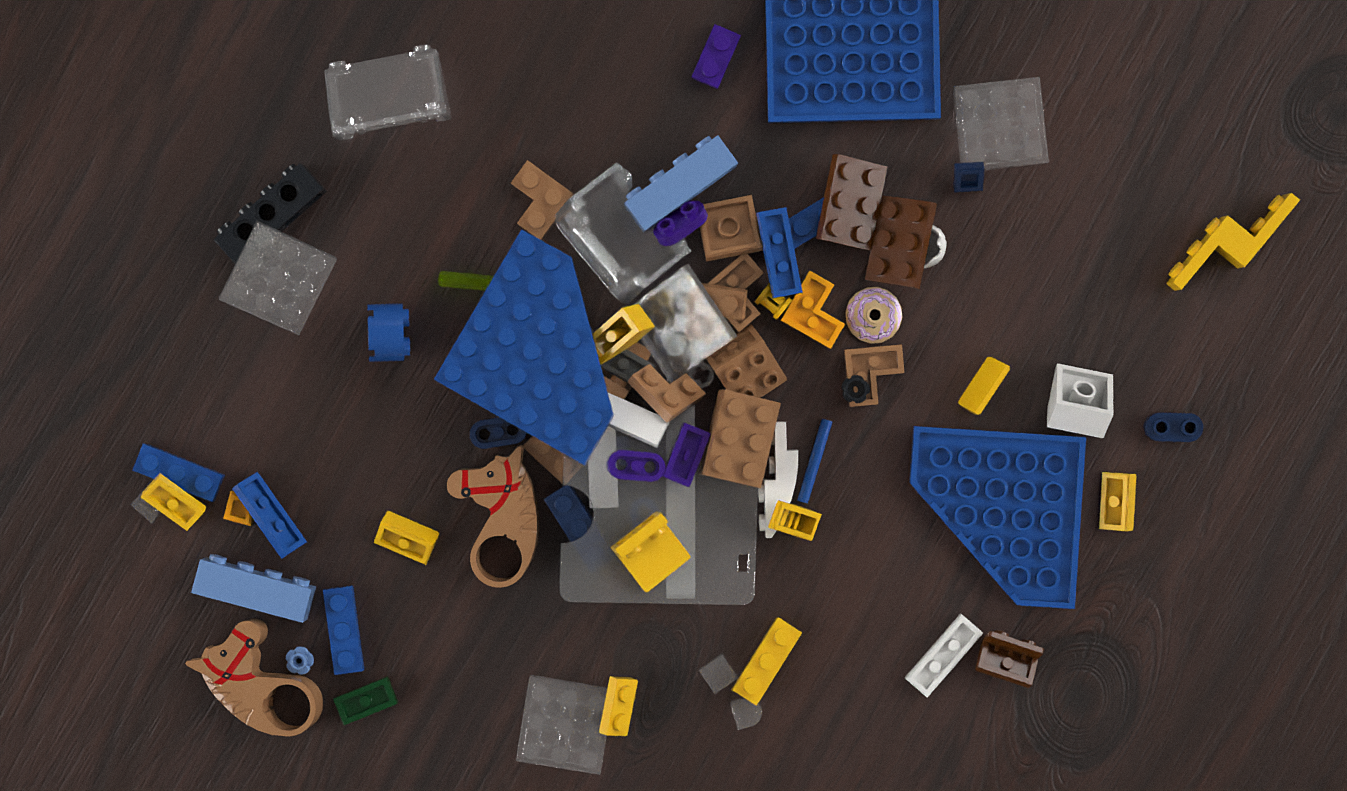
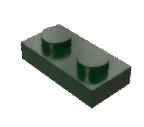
(365, 700)

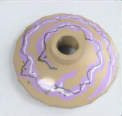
(859, 318)

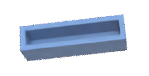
(681, 183)
(253, 588)

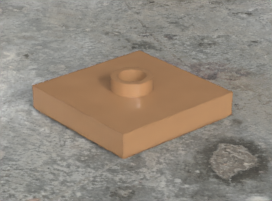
(730, 229)

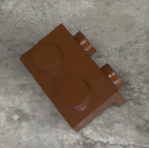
(1008, 658)

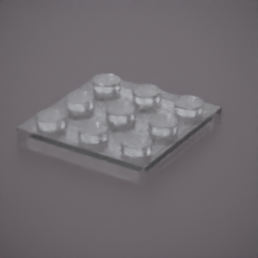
(1001, 123)
(277, 278)
(685, 324)
(562, 725)

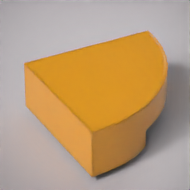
(236, 511)

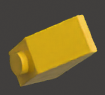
(621, 332)

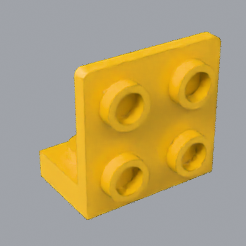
(651, 551)

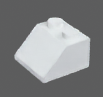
(1080, 401)

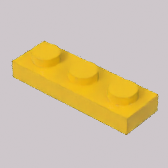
(766, 661)

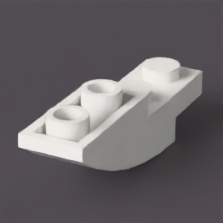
(784, 466)

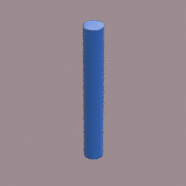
(814, 461)

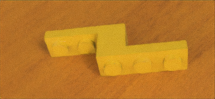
(1232, 240)

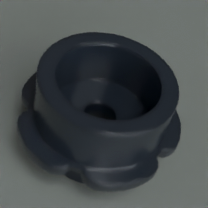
(863, 389)

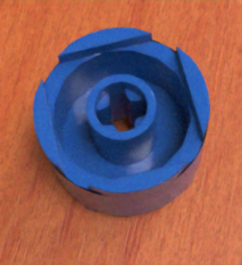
(387, 332)

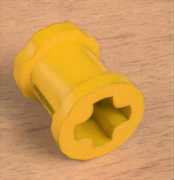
(776, 309)

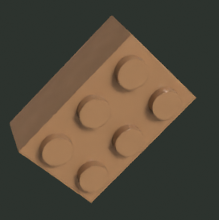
(740, 438)

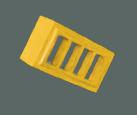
(799, 523)

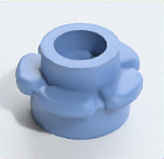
(304, 666)

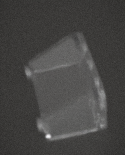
(386, 92)
(612, 240)

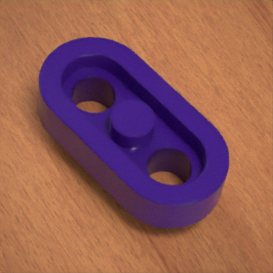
(680, 223)
(635, 465)

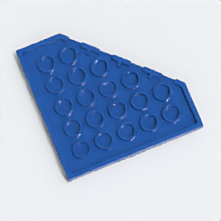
(534, 352)
(1009, 504)

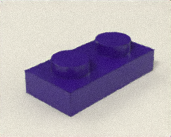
(716, 56)
(686, 454)

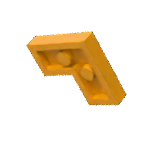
(805, 311)

